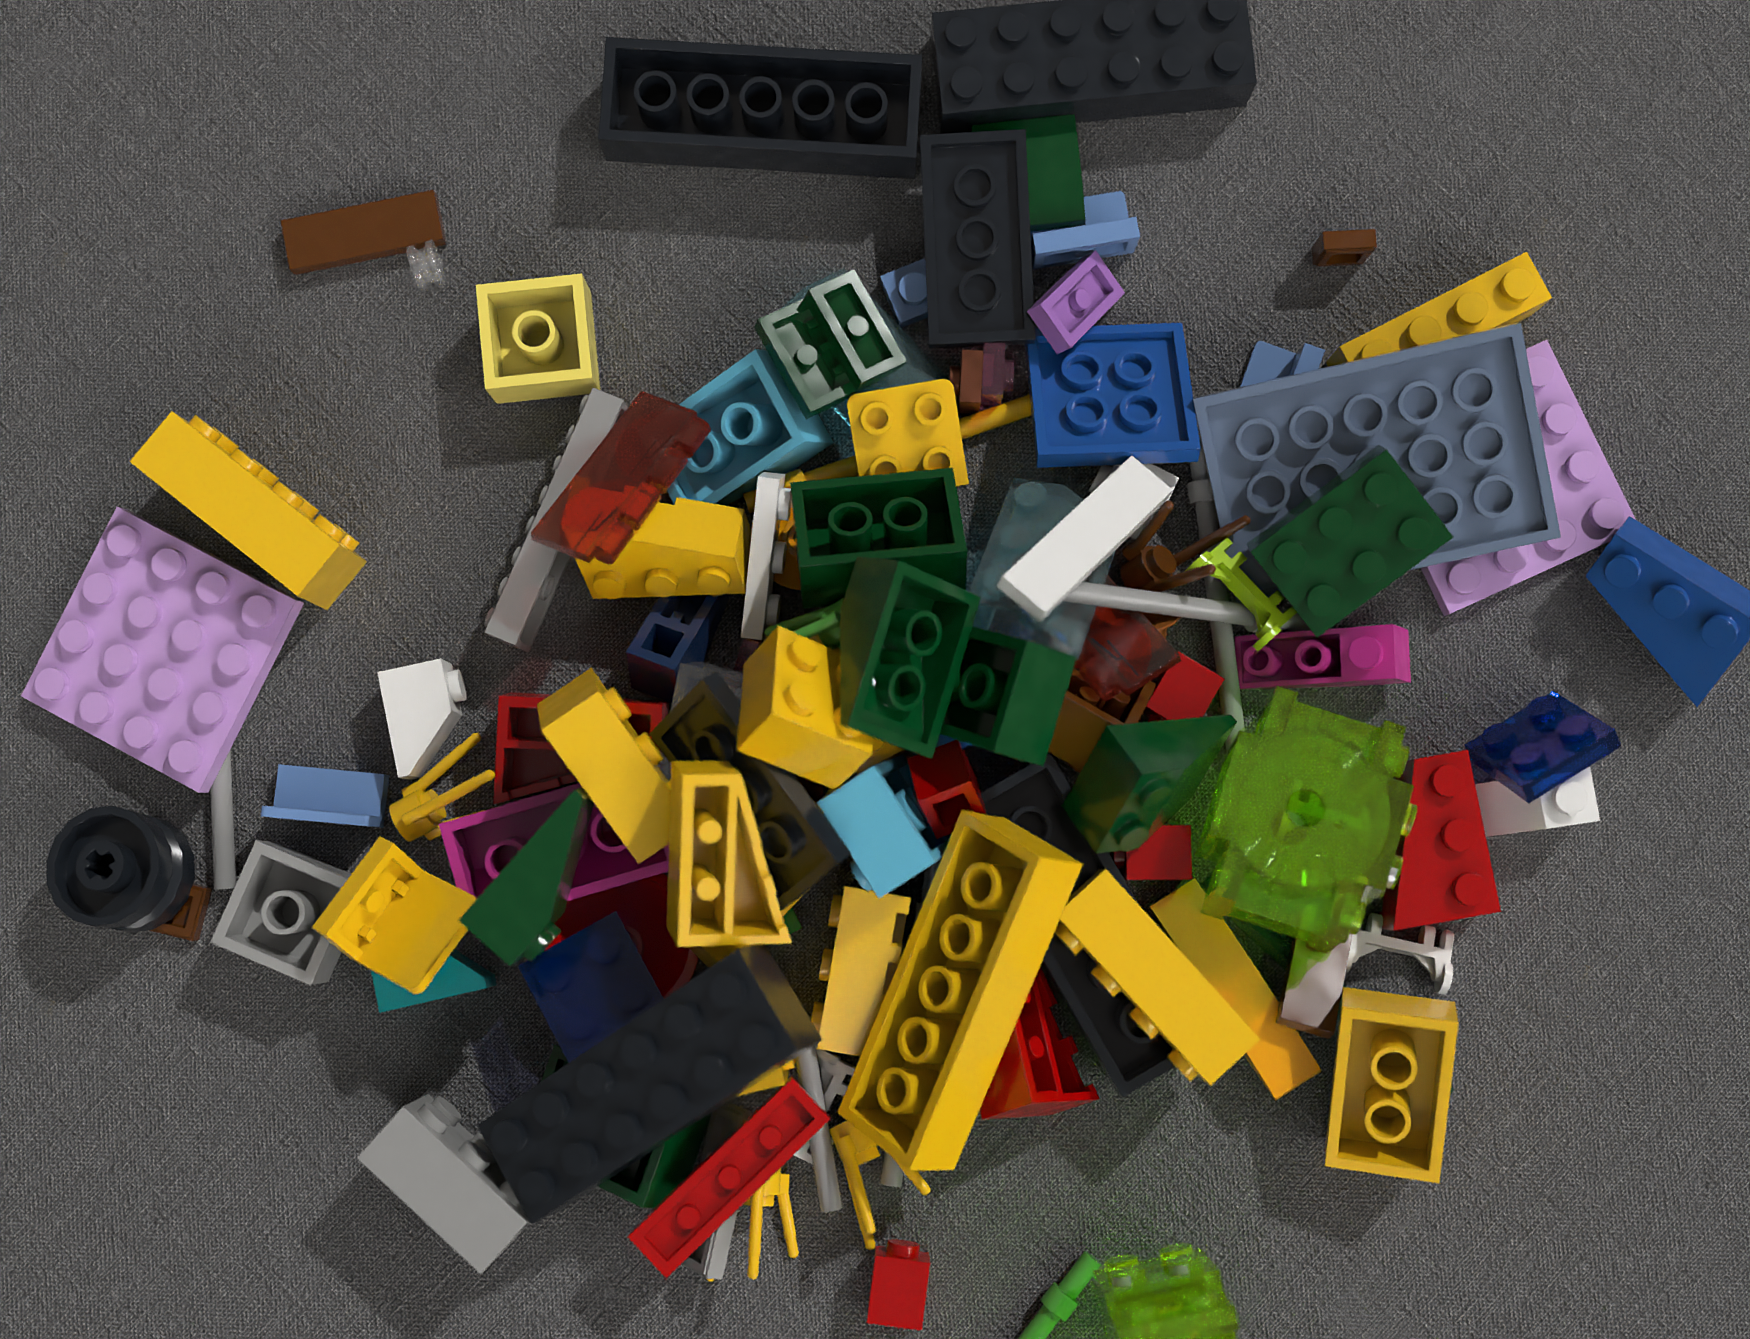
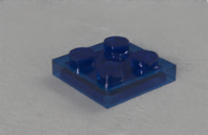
(1542, 746)
(591, 985)

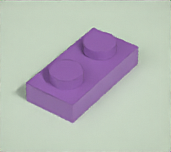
(1076, 302)

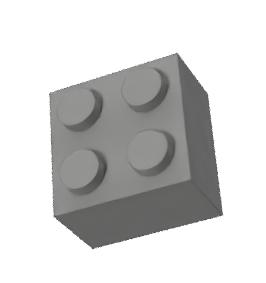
(275, 910)

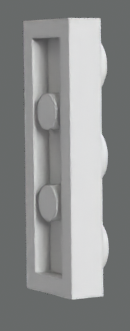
(766, 555)

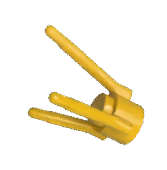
(422, 811)
(857, 1150)
(776, 1185)

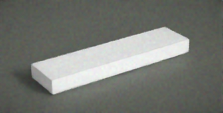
(1084, 539)

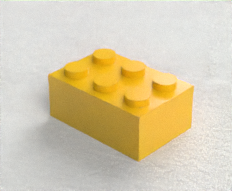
(1391, 1084)

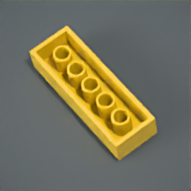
(958, 990)

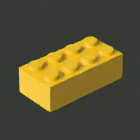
(248, 510)

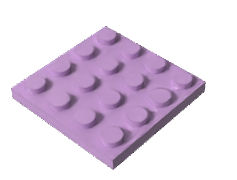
(1584, 493)
(162, 650)

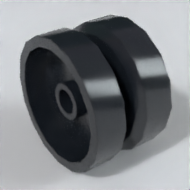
(120, 869)

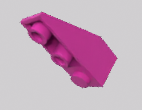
(1332, 660)

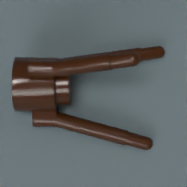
(1153, 566)

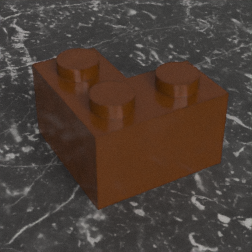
(1087, 715)

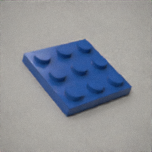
(1113, 397)

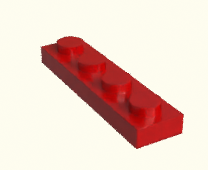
(728, 1177)

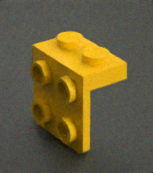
(907, 429)
(395, 918)

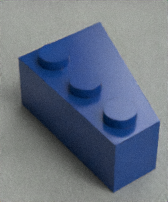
(1674, 605)

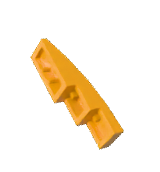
(1210, 945)

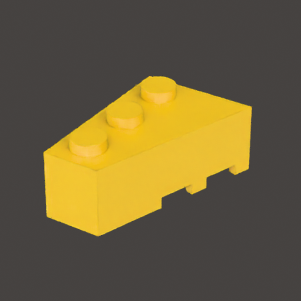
(678, 553)
(610, 761)
(716, 862)
(858, 966)

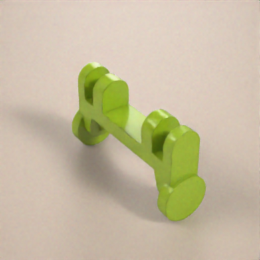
(1267, 615)

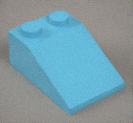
(752, 432)
(883, 826)

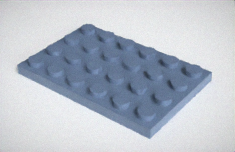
(1447, 412)

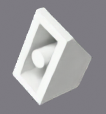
(420, 711)
(1562, 806)

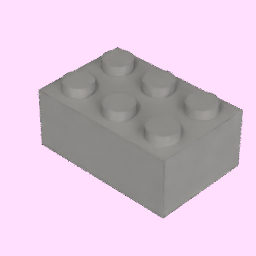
(447, 1179)

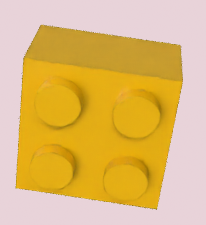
(795, 711)

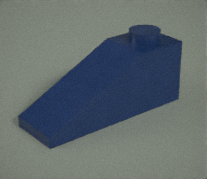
(673, 633)

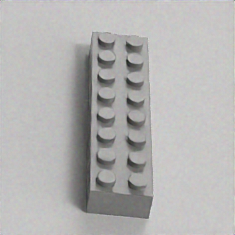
(536, 567)

